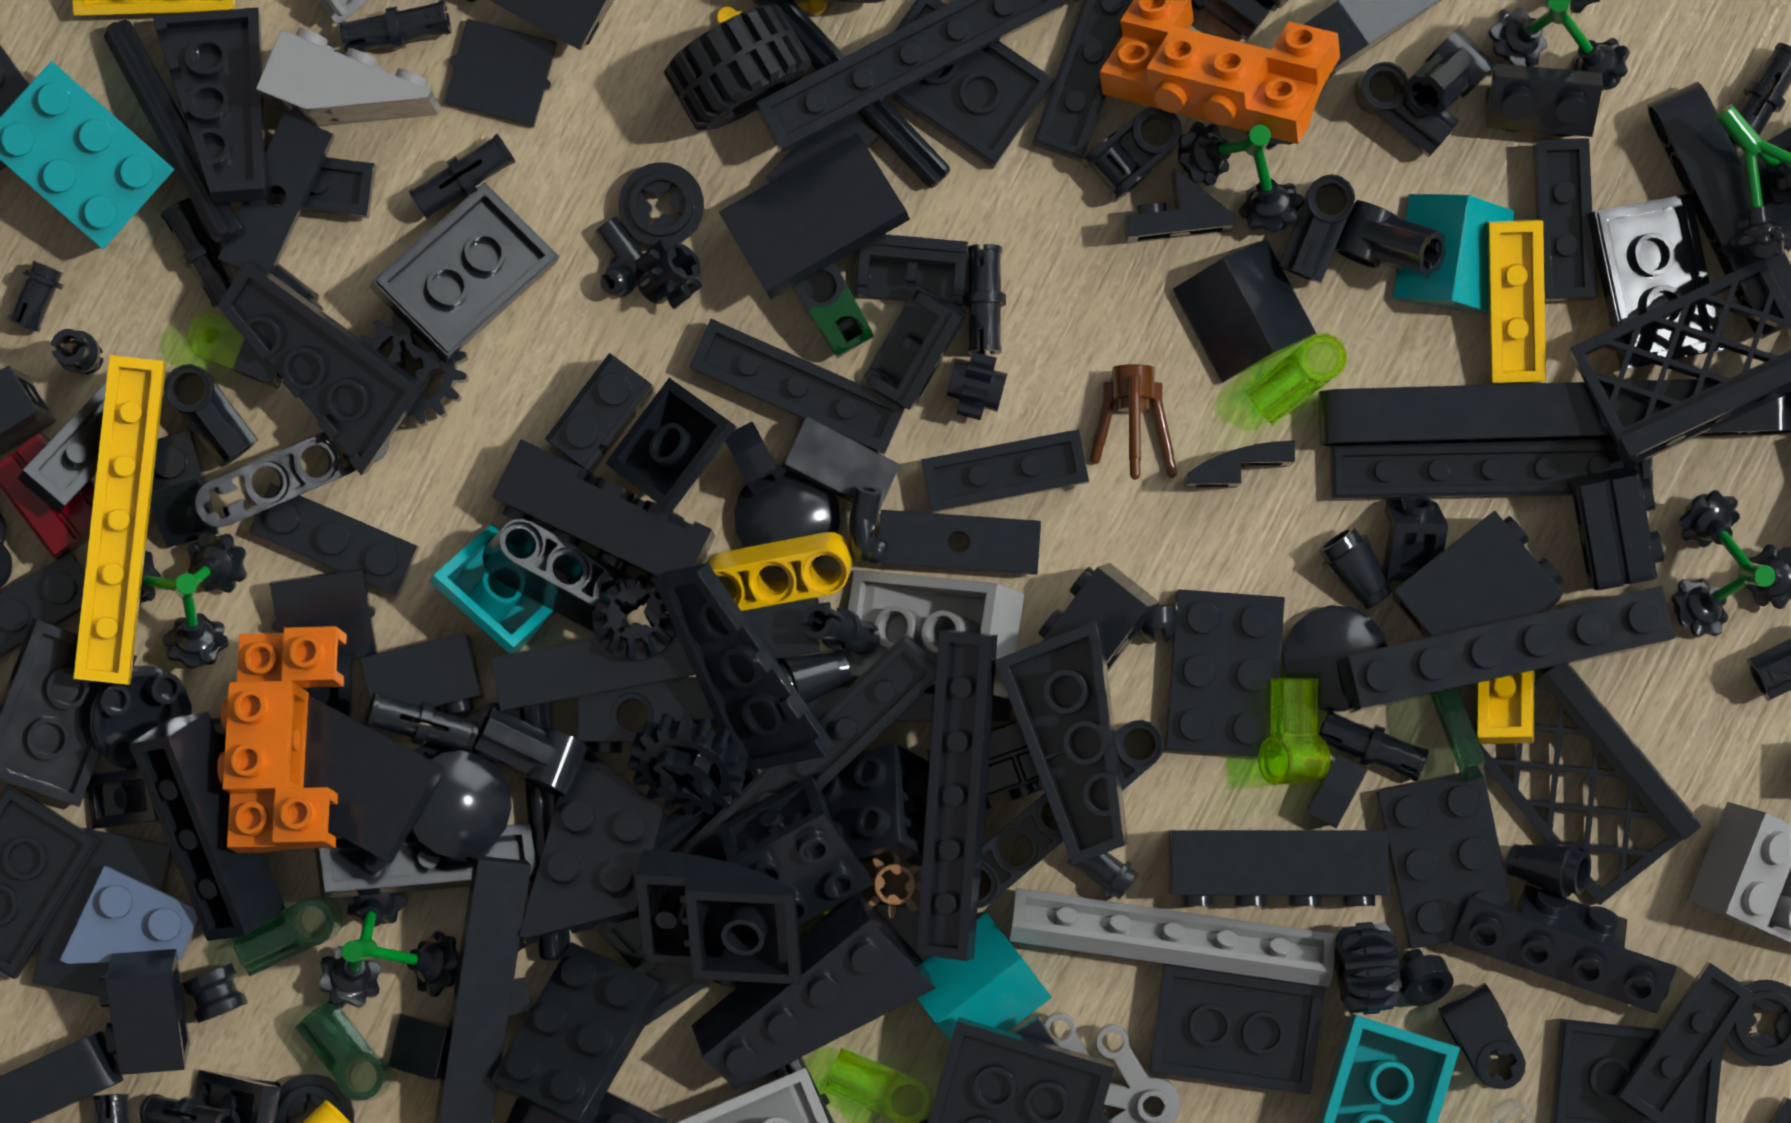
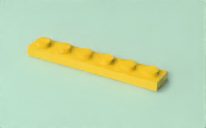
(119, 520)

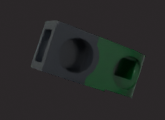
(834, 310)

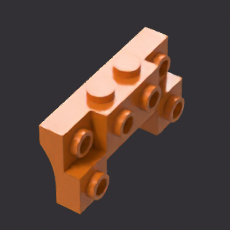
(1218, 77)
(268, 740)

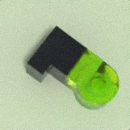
(223, 345)

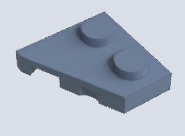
(129, 917)

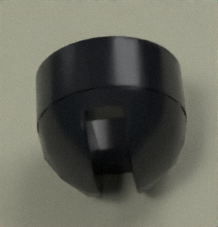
(1162, 617)

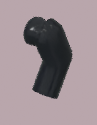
(621, 269)
(862, 524)

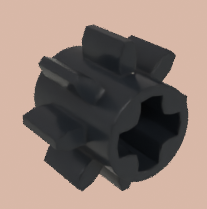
(668, 273)
(976, 385)

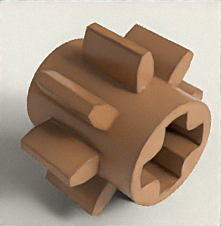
(893, 899)

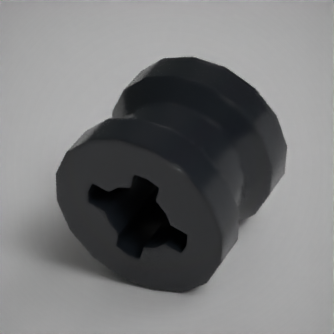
(215, 993)

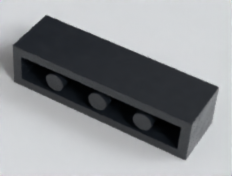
(181, 776)
(1278, 864)

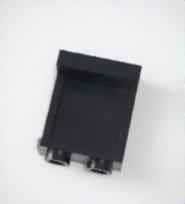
(1479, 581)

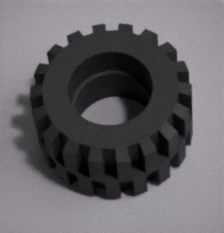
(736, 66)

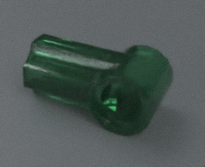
(285, 935)
(342, 1048)

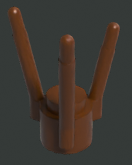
(1133, 390)

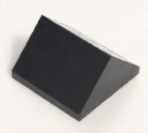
(1243, 310)

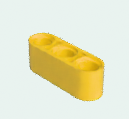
(795, 558)

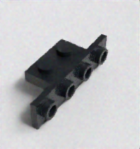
(1567, 944)

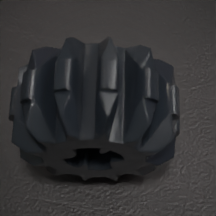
(1367, 968)

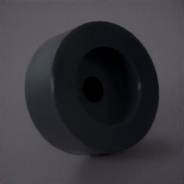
(1424, 978)

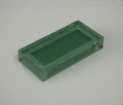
(1459, 734)

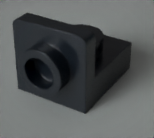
(1414, 536)

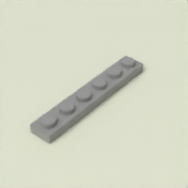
(1173, 937)

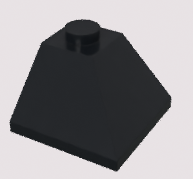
(670, 445)

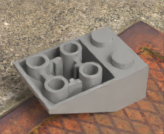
(335, 88)
(1748, 872)

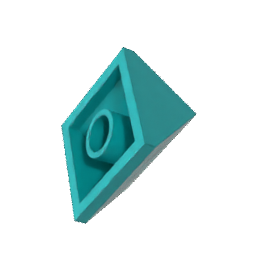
(1463, 274)
(492, 605)
(990, 989)

